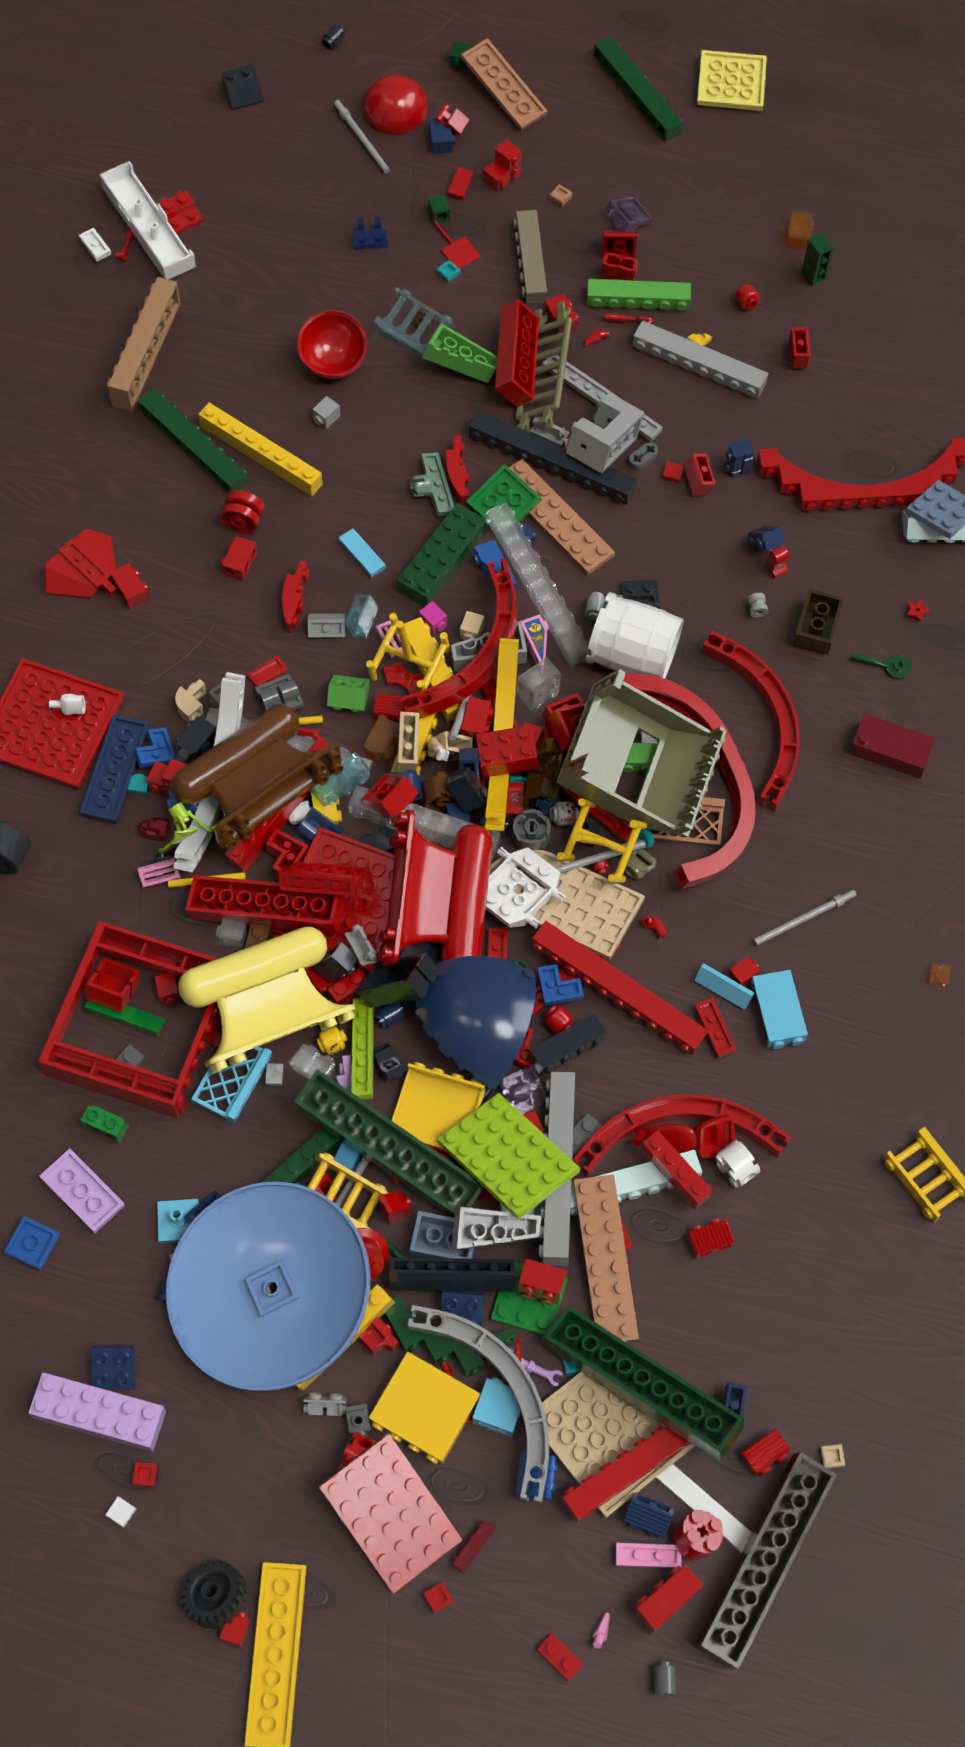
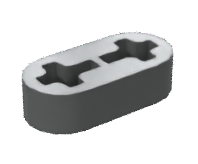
(642, 455)

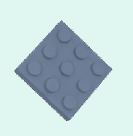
(940, 509)

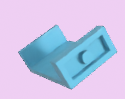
(780, 1009)

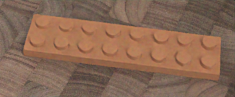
(564, 524)
(605, 1256)

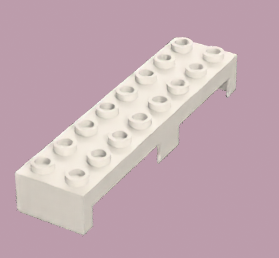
(147, 221)

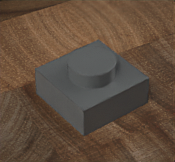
(131, 1056)

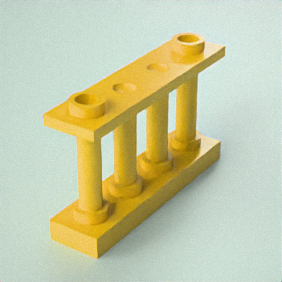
(936, 1156)
(327, 1160)

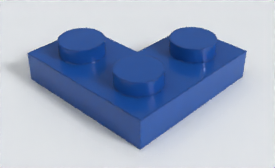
(160, 749)
(558, 991)

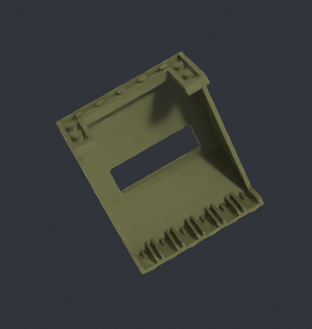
(677, 770)

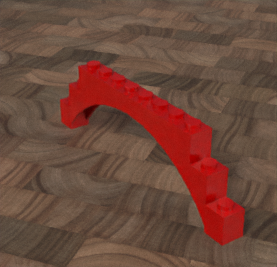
(823, 494)

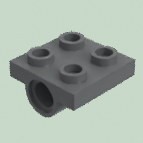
(280, 691)

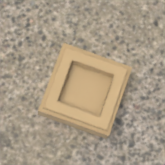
(832, 1456)

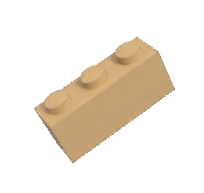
(408, 741)

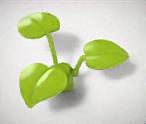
(180, 817)

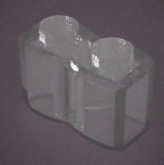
(308, 1060)

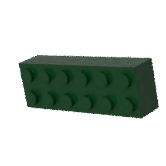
(442, 555)

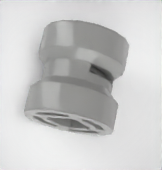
(757, 604)

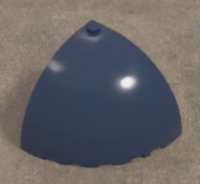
(479, 1013)

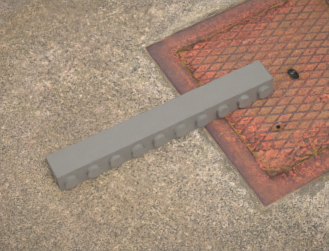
(557, 1205)

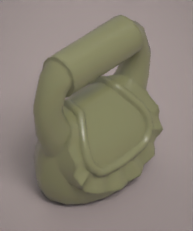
(636, 868)

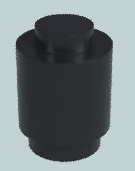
(333, 37)

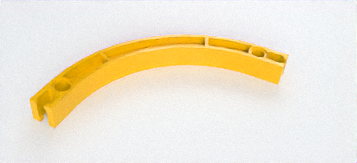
(503, 719)

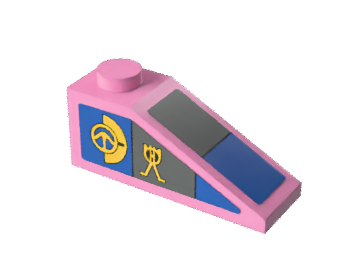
(535, 637)

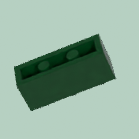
(817, 259)

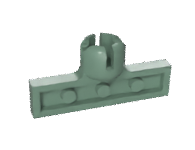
(433, 484)

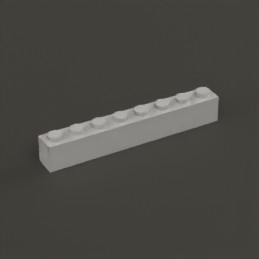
(700, 359)

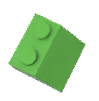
(348, 693)

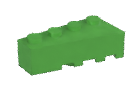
(460, 354)

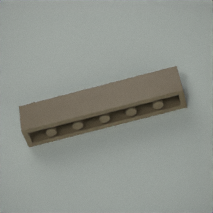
(530, 256)

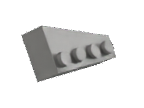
(465, 651)
(489, 1227)

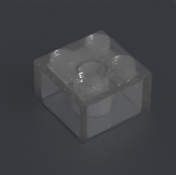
(539, 684)

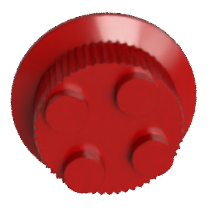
(376, 1250)

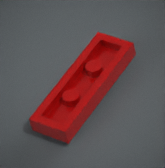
(717, 1030)

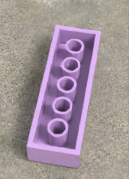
(97, 1412)

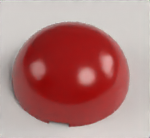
(395, 104)
(332, 344)

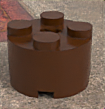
(436, 792)

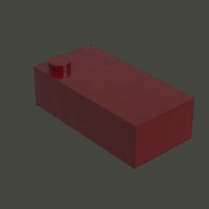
(892, 745)

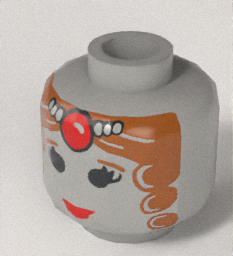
(563, 813)

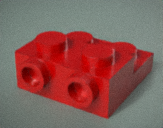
(181, 212)

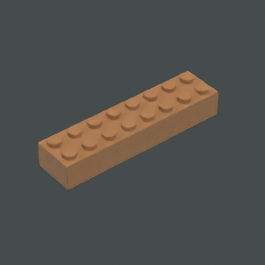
(143, 344)

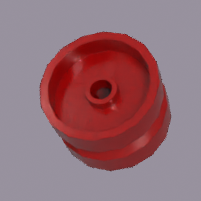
(242, 511)

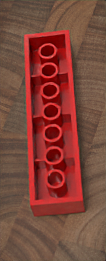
(262, 904)

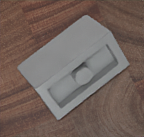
(326, 625)

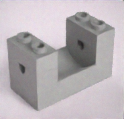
(612, 432)

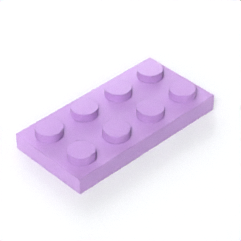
(82, 1190)

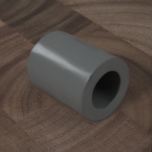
(664, 1679)

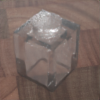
(231, 933)

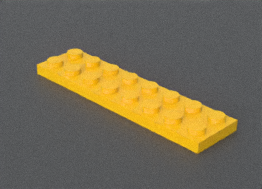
(275, 1655)

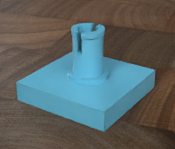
(171, 1219)

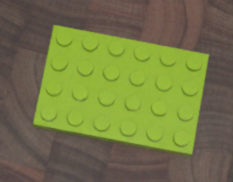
(508, 1156)

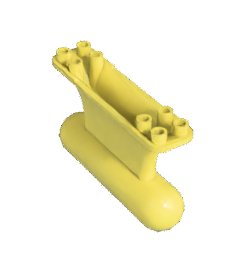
(263, 993)

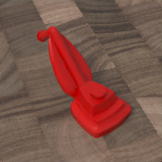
(706, 1137)

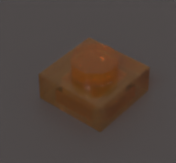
(939, 975)

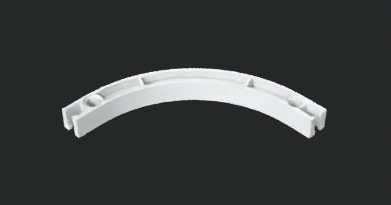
(229, 721)

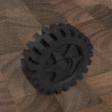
(210, 1609)

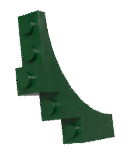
(440, 1348)

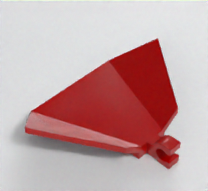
(82, 566)

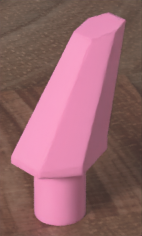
(601, 1631)

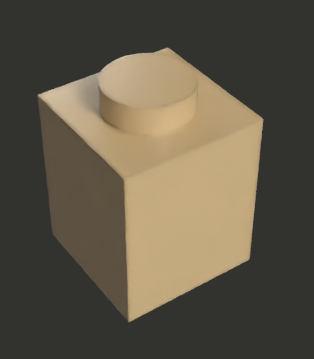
(471, 626)

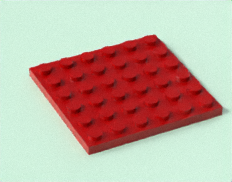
(45, 738)
(372, 901)

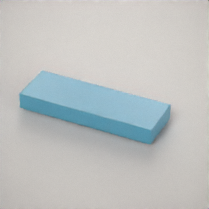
(362, 552)
(724, 986)

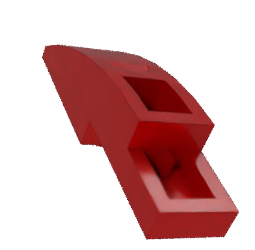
(456, 471)
(292, 595)

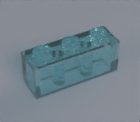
(354, 773)

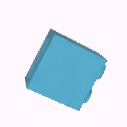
(497, 1408)

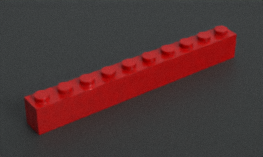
(619, 987)

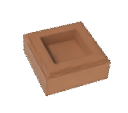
(560, 195)

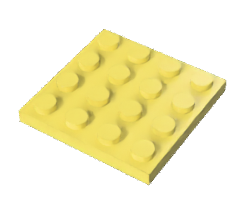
(732, 80)

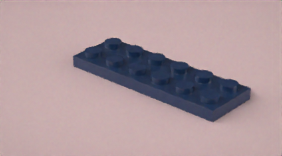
(114, 769)

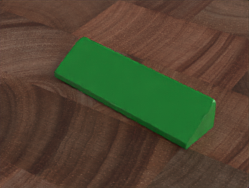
(129, 1017)

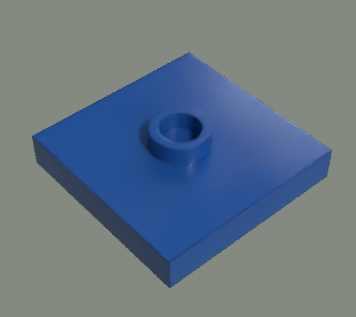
(32, 1243)

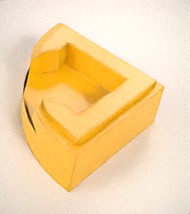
(700, 339)

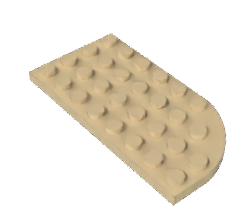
(594, 908)

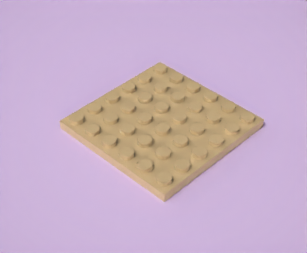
(594, 1426)

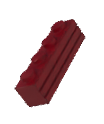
(474, 1546)

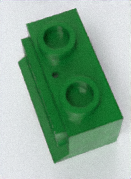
(105, 1122)

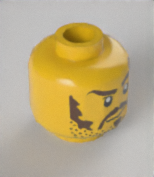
(331, 1040)

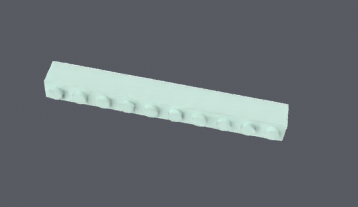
(630, 1183)

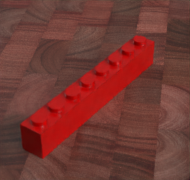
(249, 849)
(623, 1472)

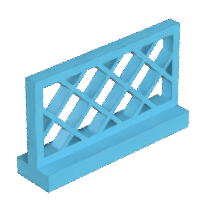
(244, 1090)

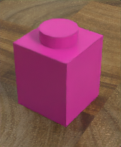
(433, 617)

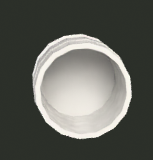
(634, 637)

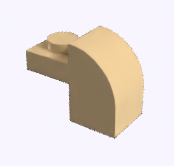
(187, 701)

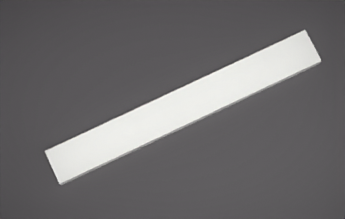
(697, 1499)

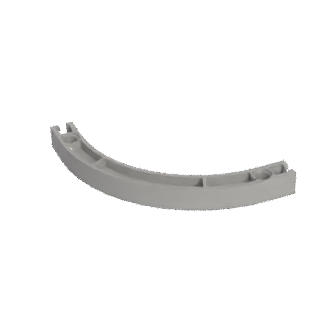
(513, 1372)

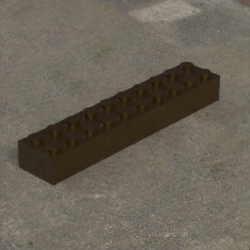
(765, 1560)

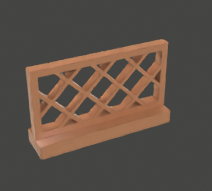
(708, 805)

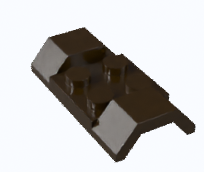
(544, 779)

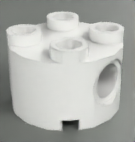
(738, 1163)

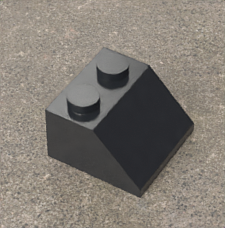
(242, 87)

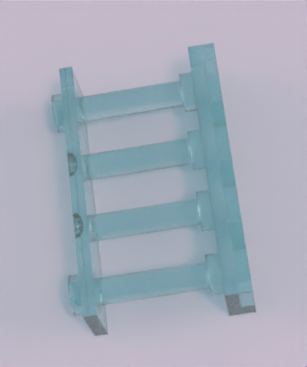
(400, 332)

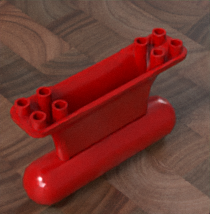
(436, 891)

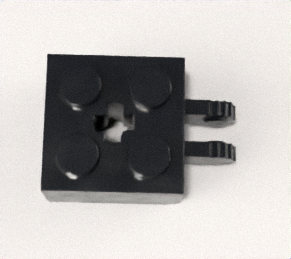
(195, 740)

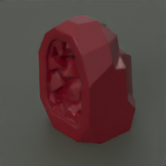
(155, 828)

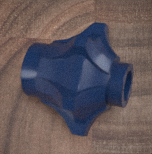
(543, 803)

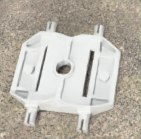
(515, 908)

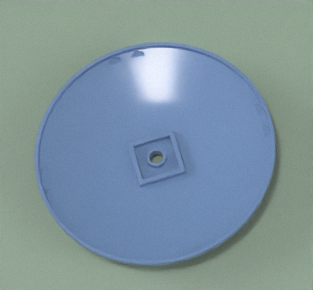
(223, 1277)

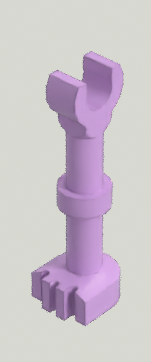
(547, 1374)

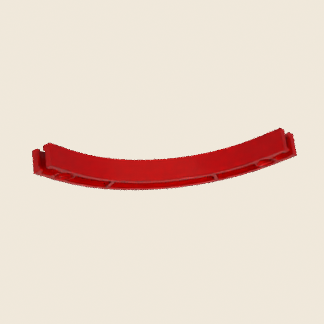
(483, 665)
(778, 701)
(679, 1108)

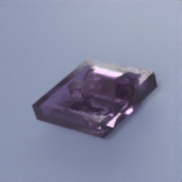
(524, 1090)

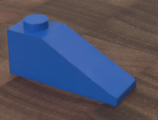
(489, 553)

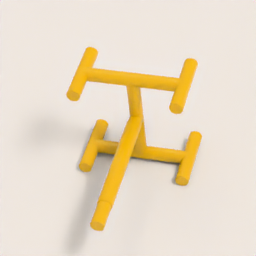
(398, 628)
(584, 836)

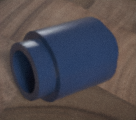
(390, 1015)

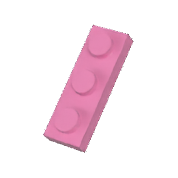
(647, 1555)

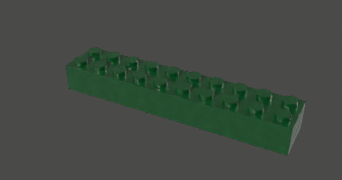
(386, 1144)
(644, 1383)

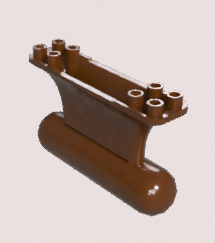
(255, 773)

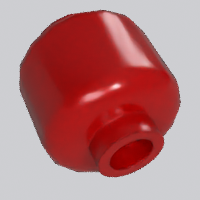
(747, 297)
(558, 1019)

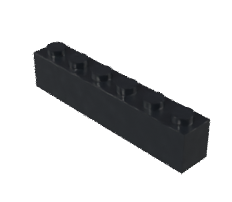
(452, 1274)

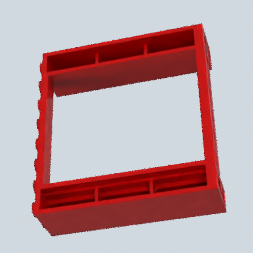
(109, 1075)

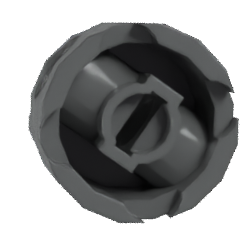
(531, 830)

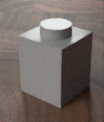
(326, 412)

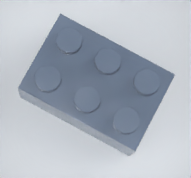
(434, 1238)

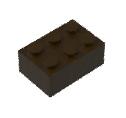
(818, 621)

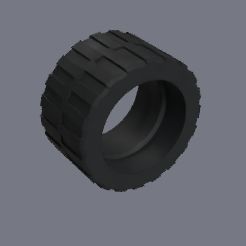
(13, 848)

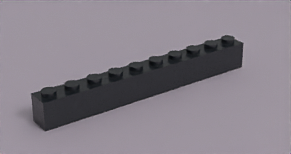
(550, 457)

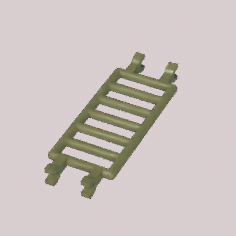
(547, 411)

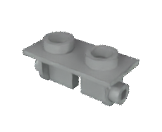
(554, 435)
(361, 946)
(317, 1402)

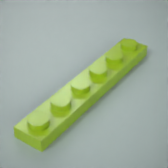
(362, 1050)

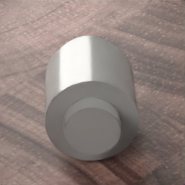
(594, 604)

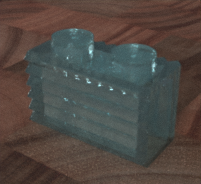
(361, 615)

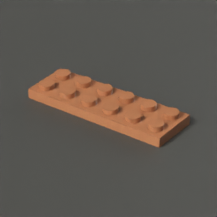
(504, 84)

